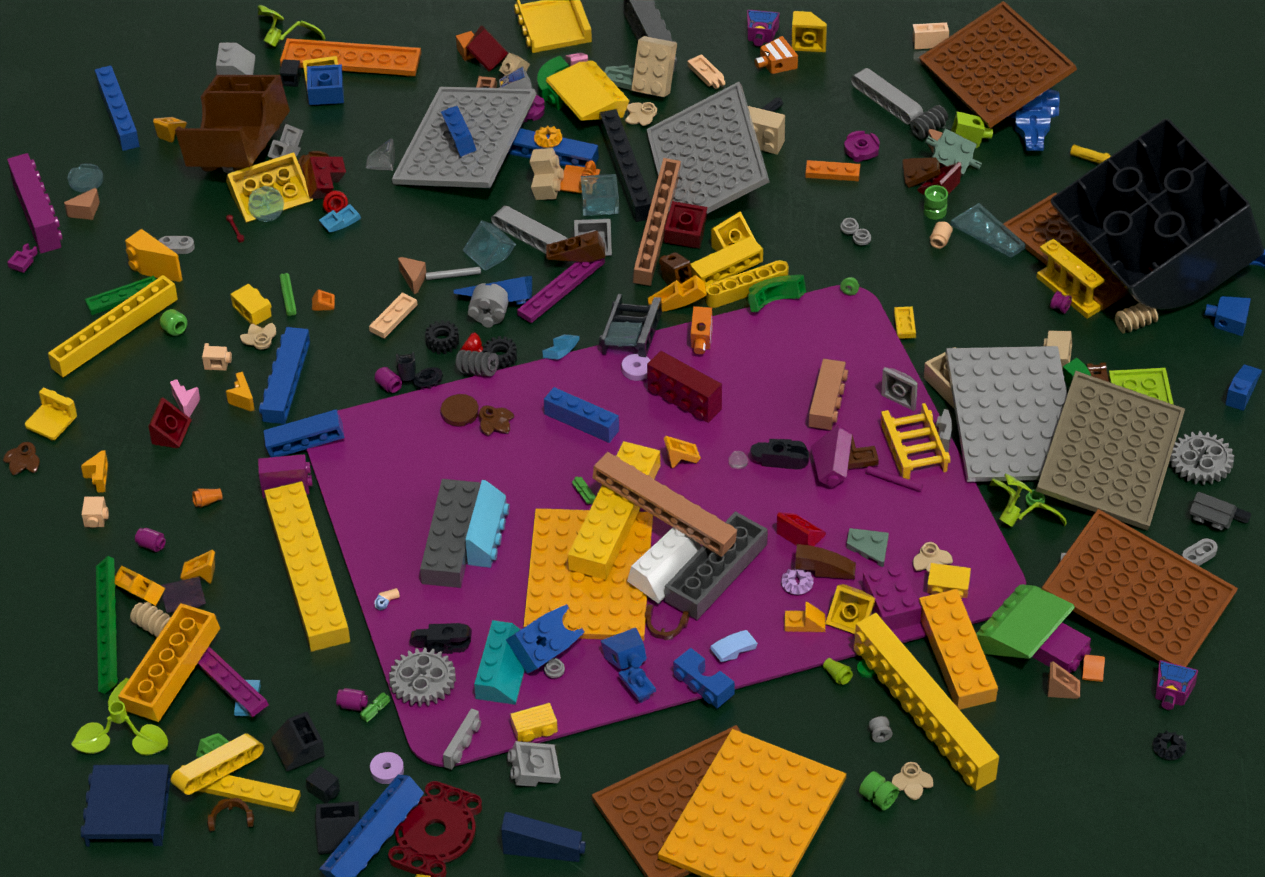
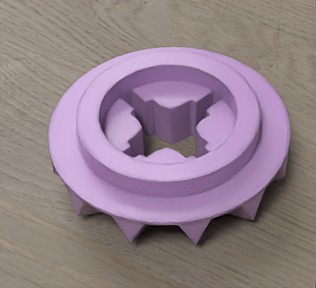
(790, 584)

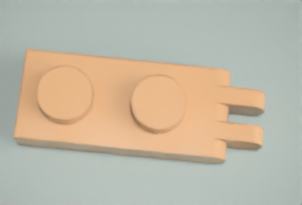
(706, 71)

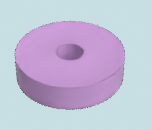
(635, 367)
(384, 760)

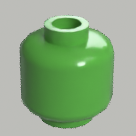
(173, 322)

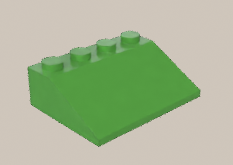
(1023, 622)

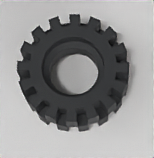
(440, 329)
(502, 345)

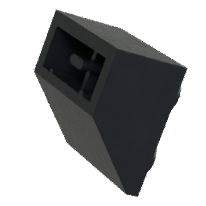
(298, 742)
(334, 823)

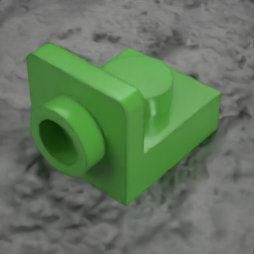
(210, 743)

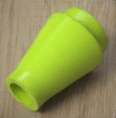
(841, 673)

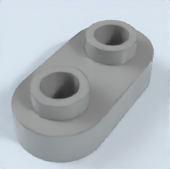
(178, 244)
(1197, 552)

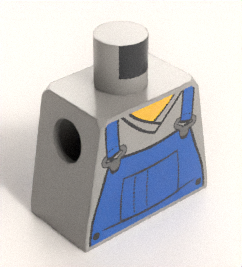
(516, 80)

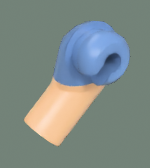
(384, 598)

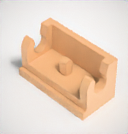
(929, 35)

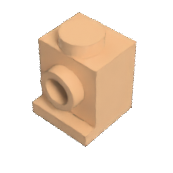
(216, 357)

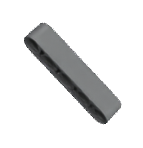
(886, 95)
(525, 228)

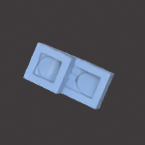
(732, 645)

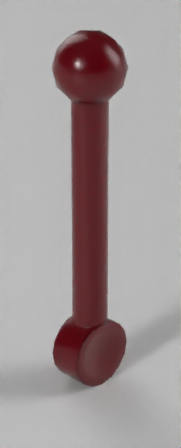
(240, 238)

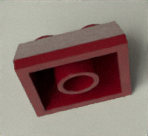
(685, 224)

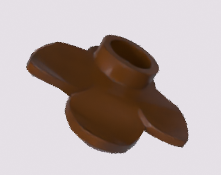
(496, 421)
(20, 460)

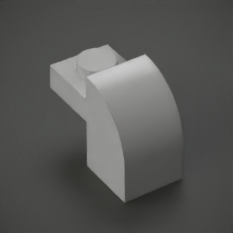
(287, 144)

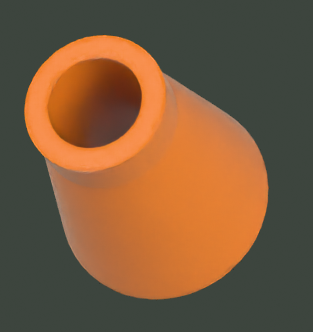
(204, 497)

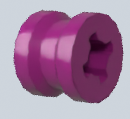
(1061, 302)

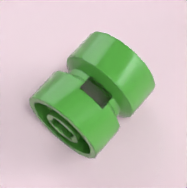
(935, 202)
(878, 790)

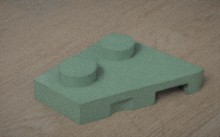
(621, 75)
(868, 544)

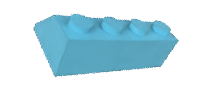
(486, 526)

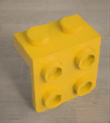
(53, 415)

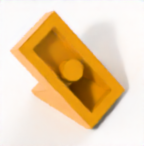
(166, 127)
(240, 395)
(679, 449)
(97, 470)
(200, 566)
(805, 621)

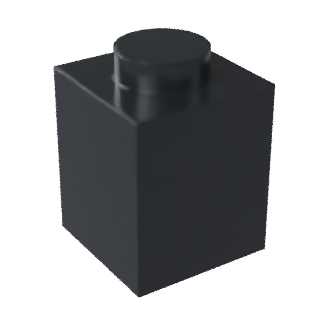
(290, 72)
(323, 784)

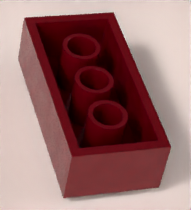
(684, 386)

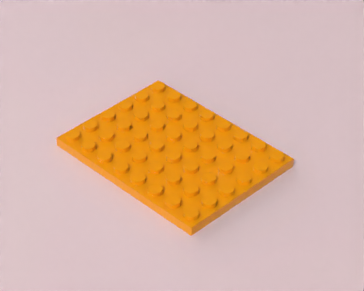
(594, 603)
(752, 812)

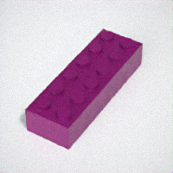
(35, 203)

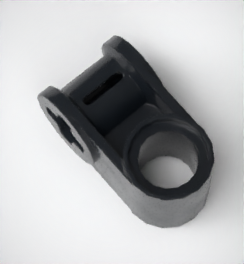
(406, 366)

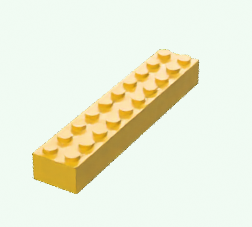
(307, 566)
(926, 702)

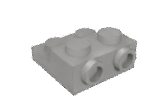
(533, 763)

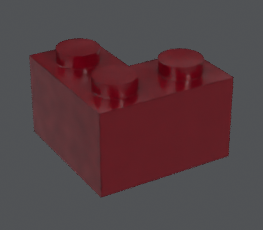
(320, 174)

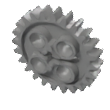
(1212, 465)
(422, 677)

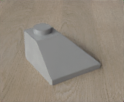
(899, 388)

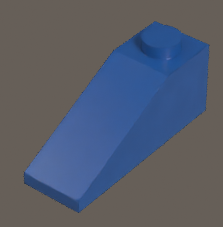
(1242, 387)

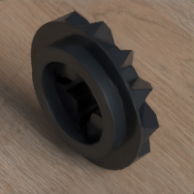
(428, 378)
(1175, 751)

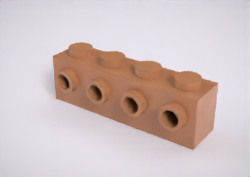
(827, 394)

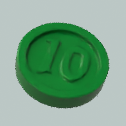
(864, 671)

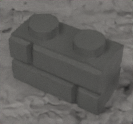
(1212, 510)

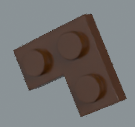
(862, 456)

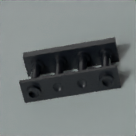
(647, 331)

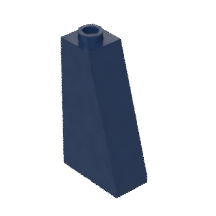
(540, 839)

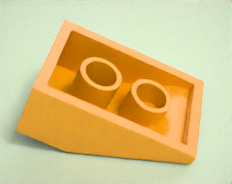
(152, 257)

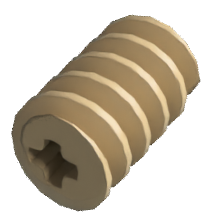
(1135, 317)
(149, 618)

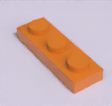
(832, 170)

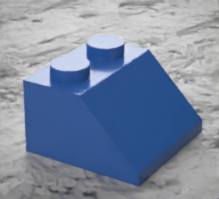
(325, 84)

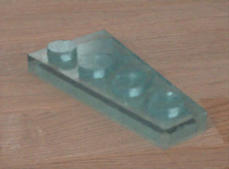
(988, 229)

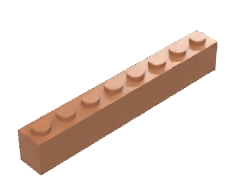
(656, 222)
(665, 504)

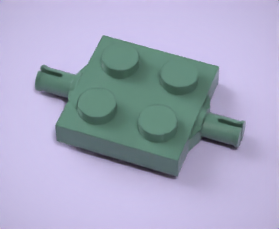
(953, 149)

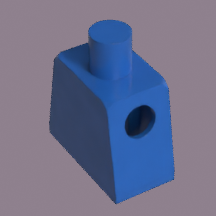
(1230, 314)
(624, 649)

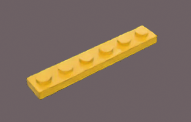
(254, 792)

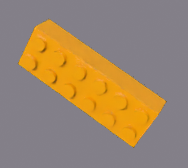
(957, 649)
(169, 662)

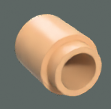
(940, 234)

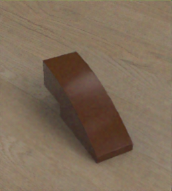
(824, 562)

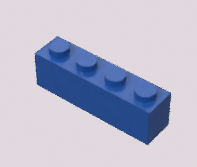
(581, 414)
(304, 434)

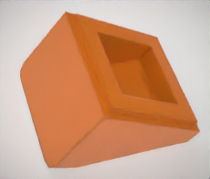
(323, 301)
(1093, 668)

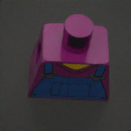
(762, 26)
(1174, 684)

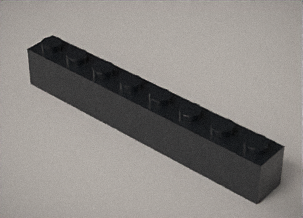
(625, 164)

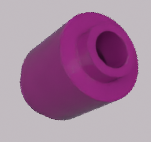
(388, 379)
(150, 539)
(352, 699)

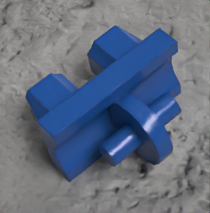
(637, 683)

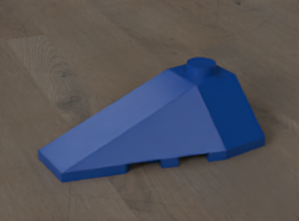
(517, 289)

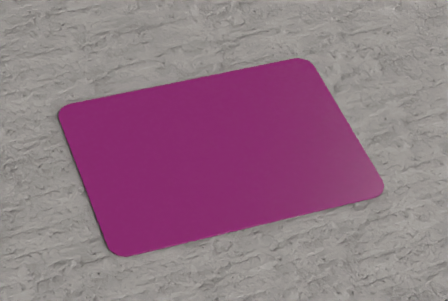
(398, 449)

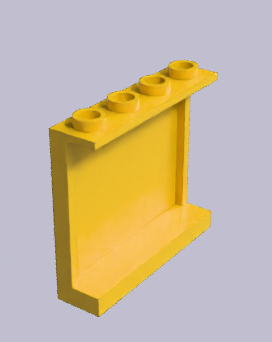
(553, 24)

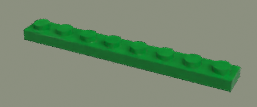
(106, 625)

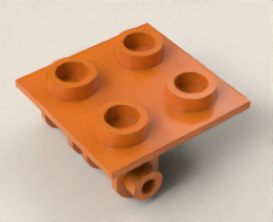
(572, 179)

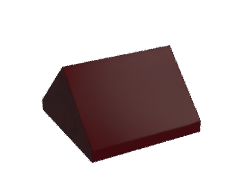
(486, 48)
(948, 178)
(168, 425)

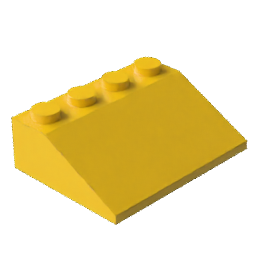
(588, 90)
(280, 173)

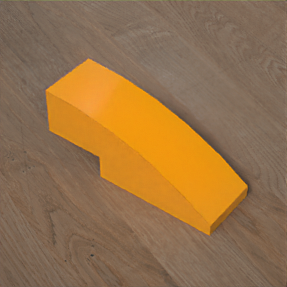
(680, 295)
(138, 585)

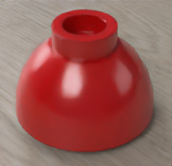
(335, 201)
(473, 343)

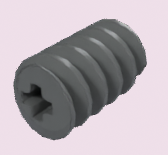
(931, 119)
(477, 362)

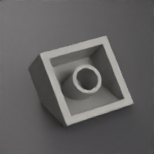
(234, 60)
(603, 227)

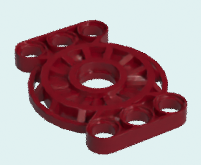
(436, 849)

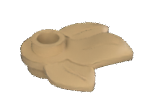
(641, 113)
(259, 336)
(924, 558)
(912, 783)

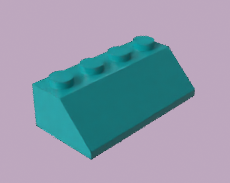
(499, 670)

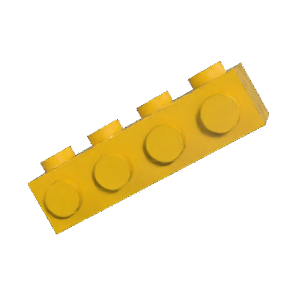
(728, 261)

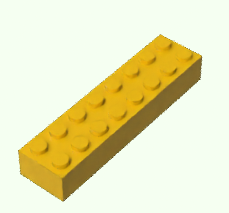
(610, 518)

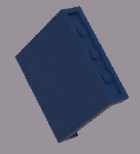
(127, 803)

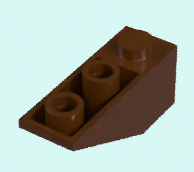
(580, 248)

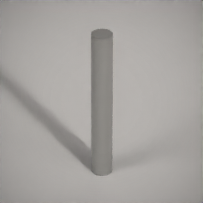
(453, 273)

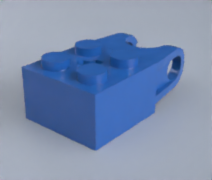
(542, 639)

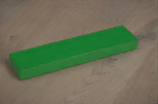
(116, 296)

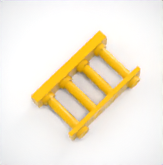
(1079, 270)
(900, 451)

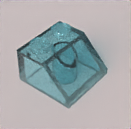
(599, 194)
(488, 245)

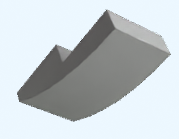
(945, 428)

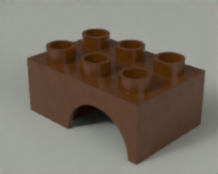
(236, 122)

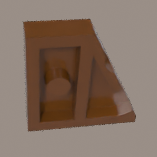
(920, 169)

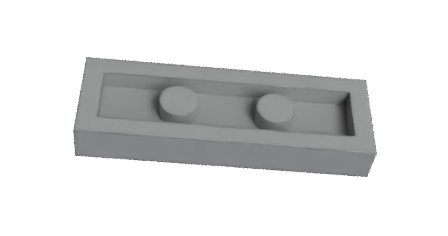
(461, 739)

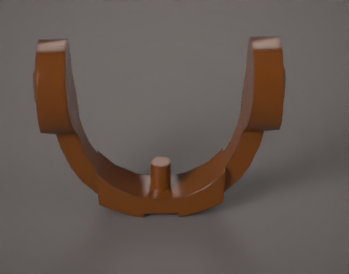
(665, 635)
(234, 802)

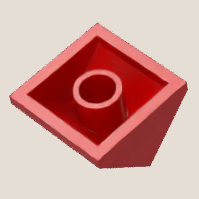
(798, 530)

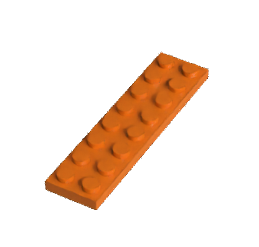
(356, 56)

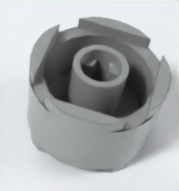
(488, 304)

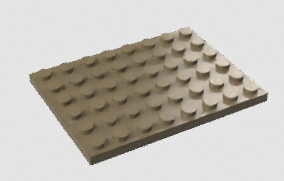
(1111, 450)

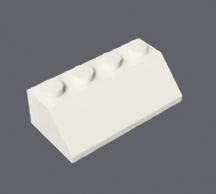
(662, 563)

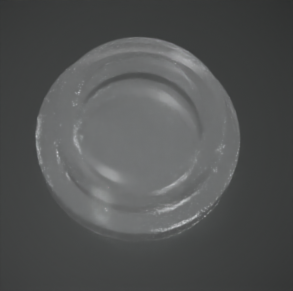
(738, 460)

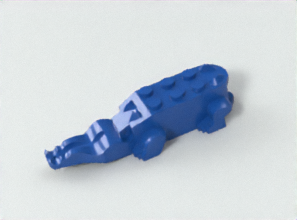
(1034, 119)

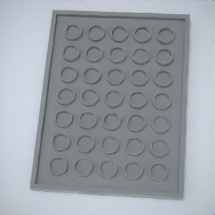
(493, 121)
(714, 148)
(1006, 408)

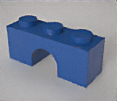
(458, 130)
(713, 689)

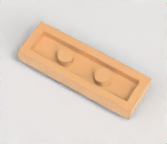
(393, 315)

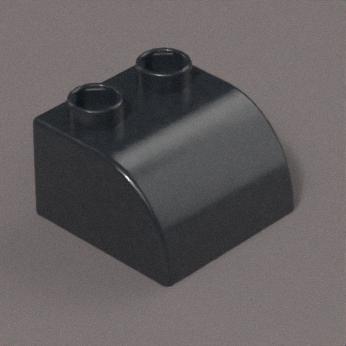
(1163, 210)

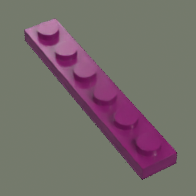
(558, 289)
(232, 682)

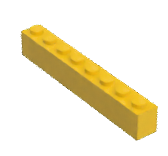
(112, 326)

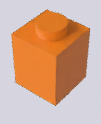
(461, 42)

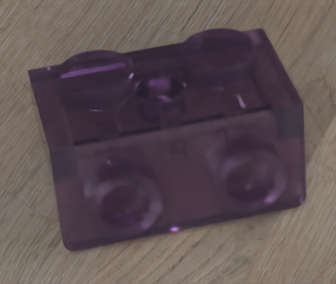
(185, 592)

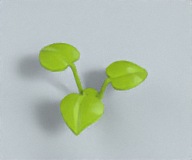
(274, 34)
(1011, 512)
(93, 737)

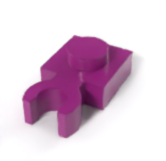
(22, 260)

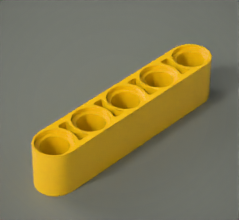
(738, 286)
(217, 764)

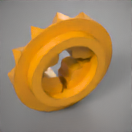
(554, 139)

